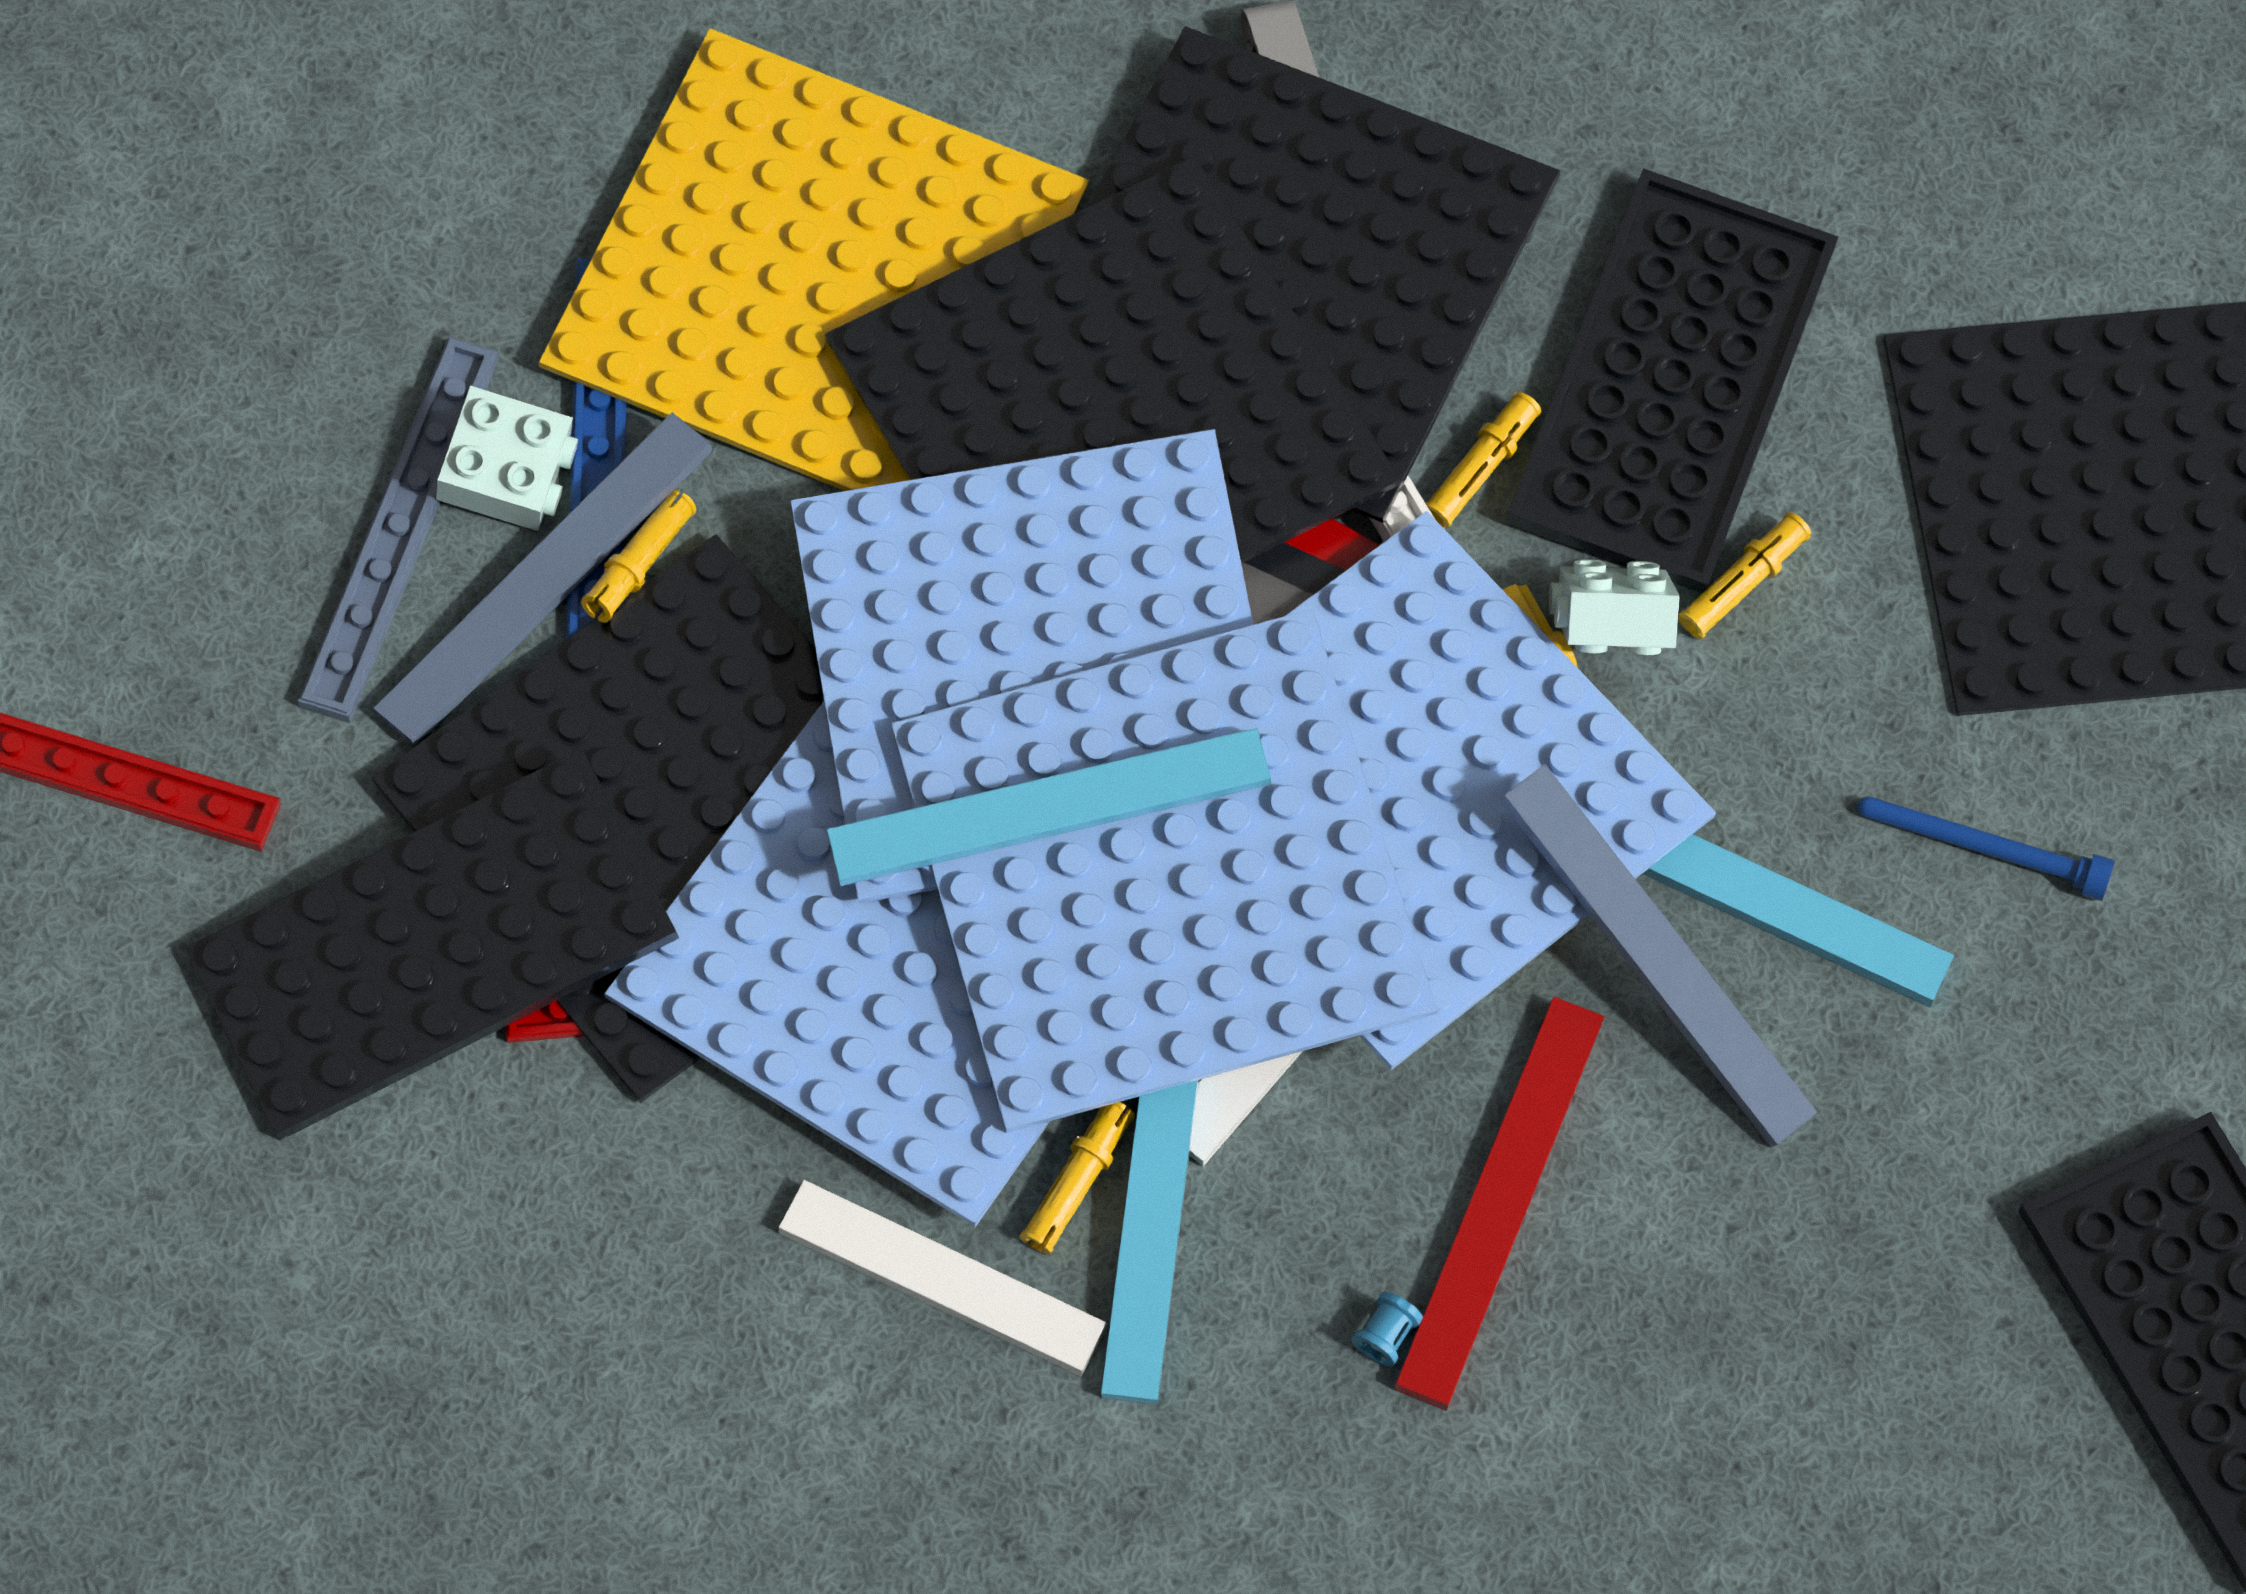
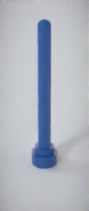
(2087, 874)

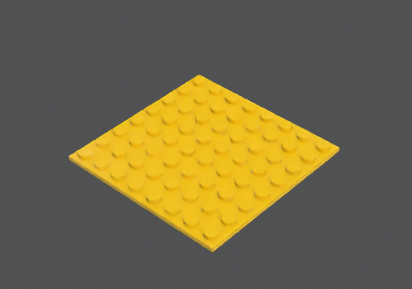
(763, 226)

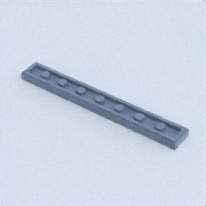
(394, 537)
(542, 580)
(1658, 956)

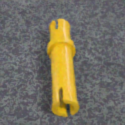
(1495, 443)
(1760, 560)
(627, 570)
(1088, 1157)

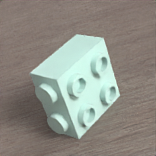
(506, 459)
(1615, 607)

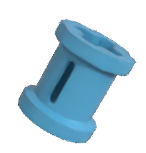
(1386, 1329)

